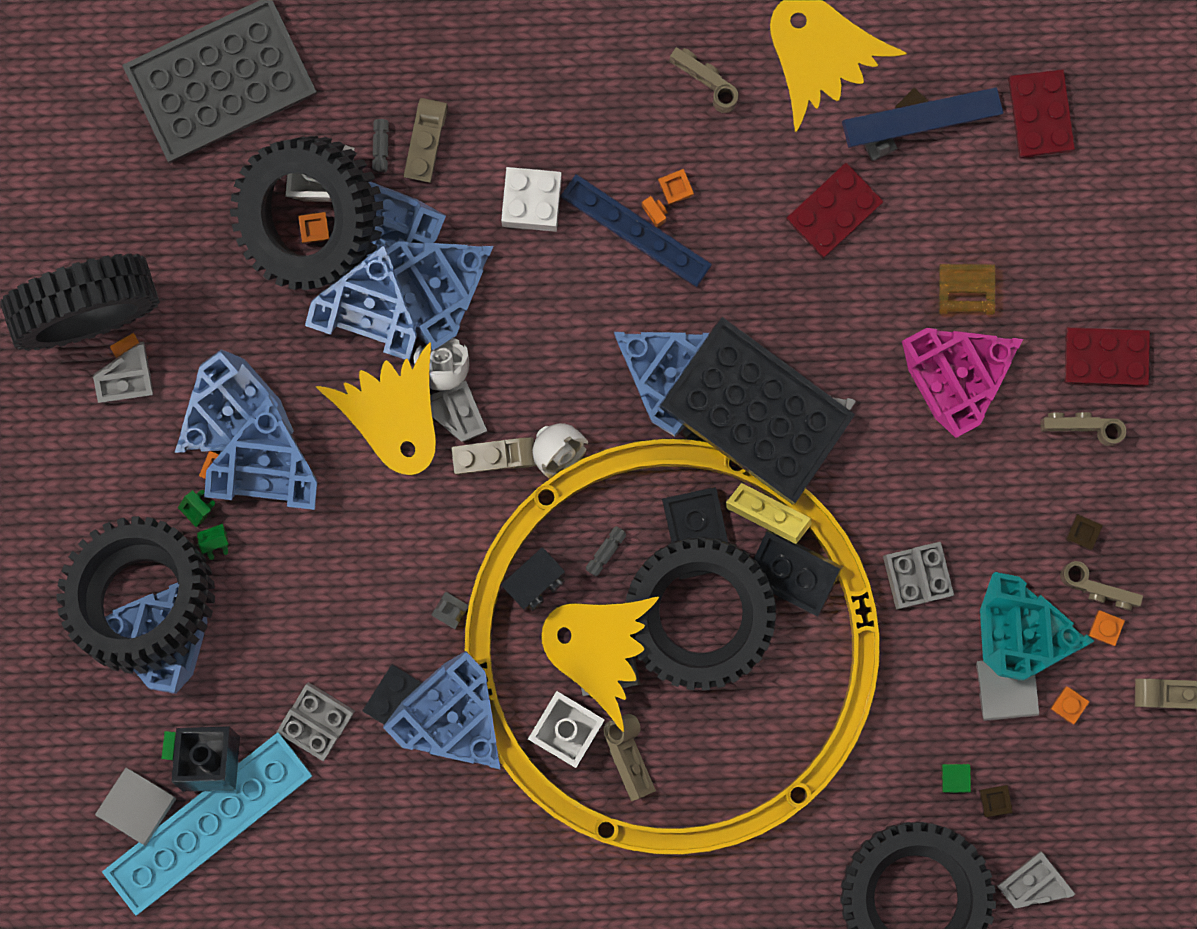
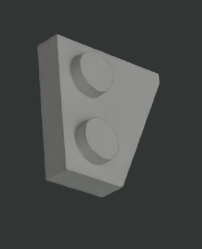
(125, 376)
(458, 412)

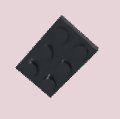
(694, 516)
(797, 572)
(390, 693)

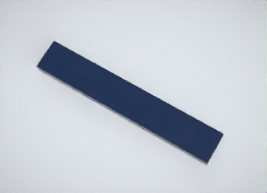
(922, 117)
(636, 231)

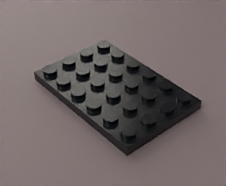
(757, 410)

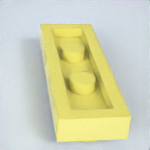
(768, 513)

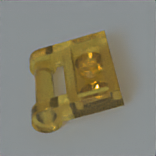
(966, 279)

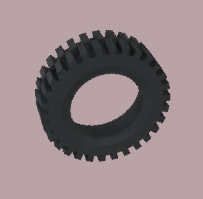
(351, 200)
(79, 301)
(99, 565)
(749, 642)
(926, 840)

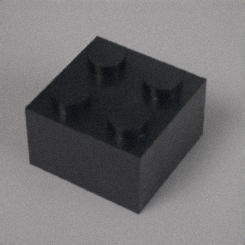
(534, 580)
(205, 758)

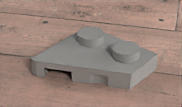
(1034, 883)

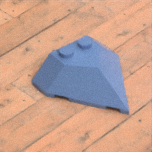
(405, 219)
(437, 284)
(368, 304)
(655, 365)
(222, 402)
(263, 463)
(145, 615)
(449, 715)

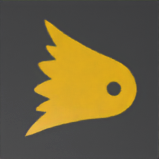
(821, 52)
(393, 412)
(597, 648)

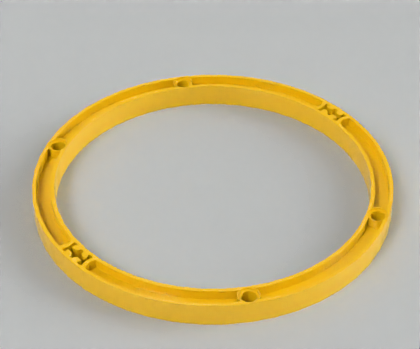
(770, 813)

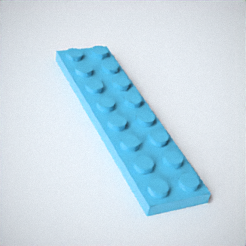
(207, 825)

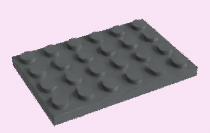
(219, 79)

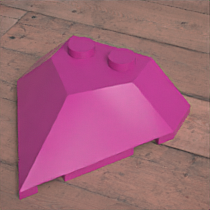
(958, 373)

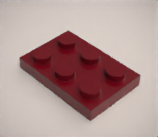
(1041, 113)
(834, 210)
(1107, 356)

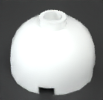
(447, 365)
(557, 448)

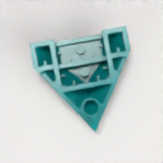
(1023, 630)

